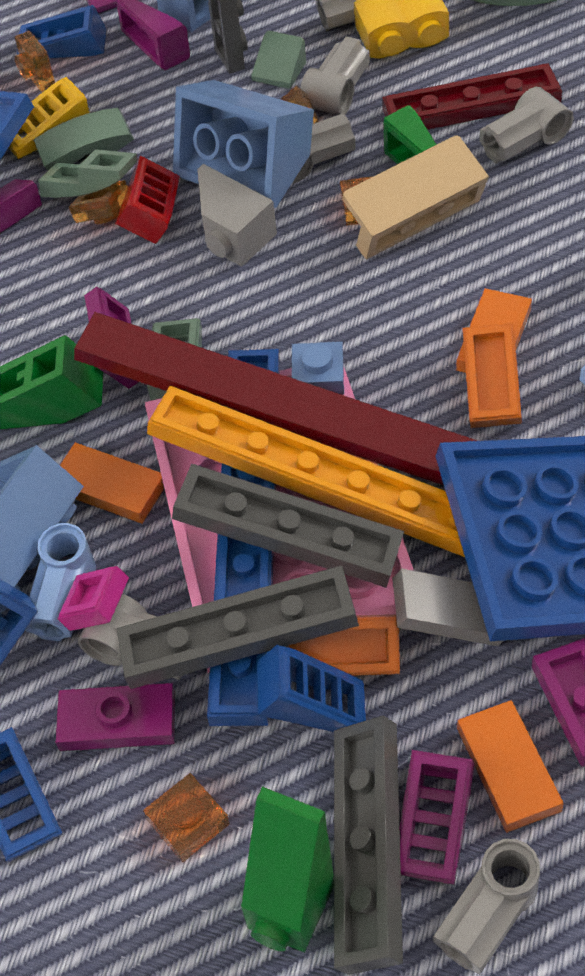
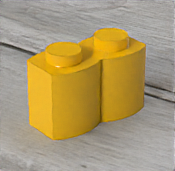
(396, 25)

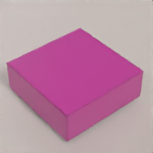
(93, 598)

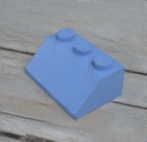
(241, 136)
(32, 499)

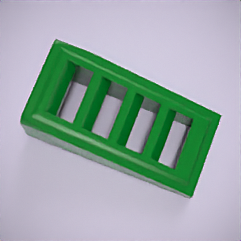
(405, 135)

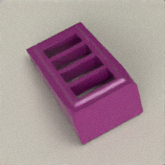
(154, 32)
(444, 767)

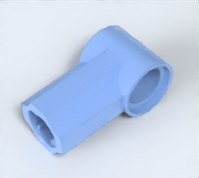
(56, 577)

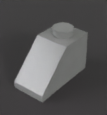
(234, 216)

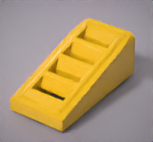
(52, 107)

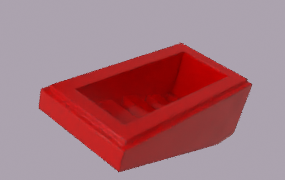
(145, 208)

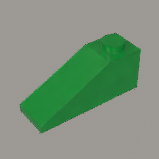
(48, 387)
(286, 872)

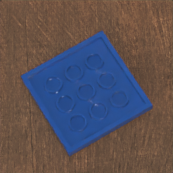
(521, 531)

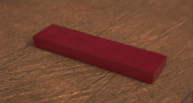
(473, 97)

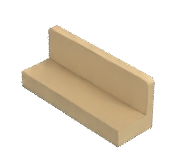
(415, 195)

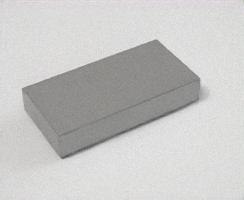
(439, 606)

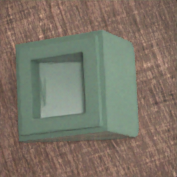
(279, 59)

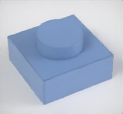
(319, 365)

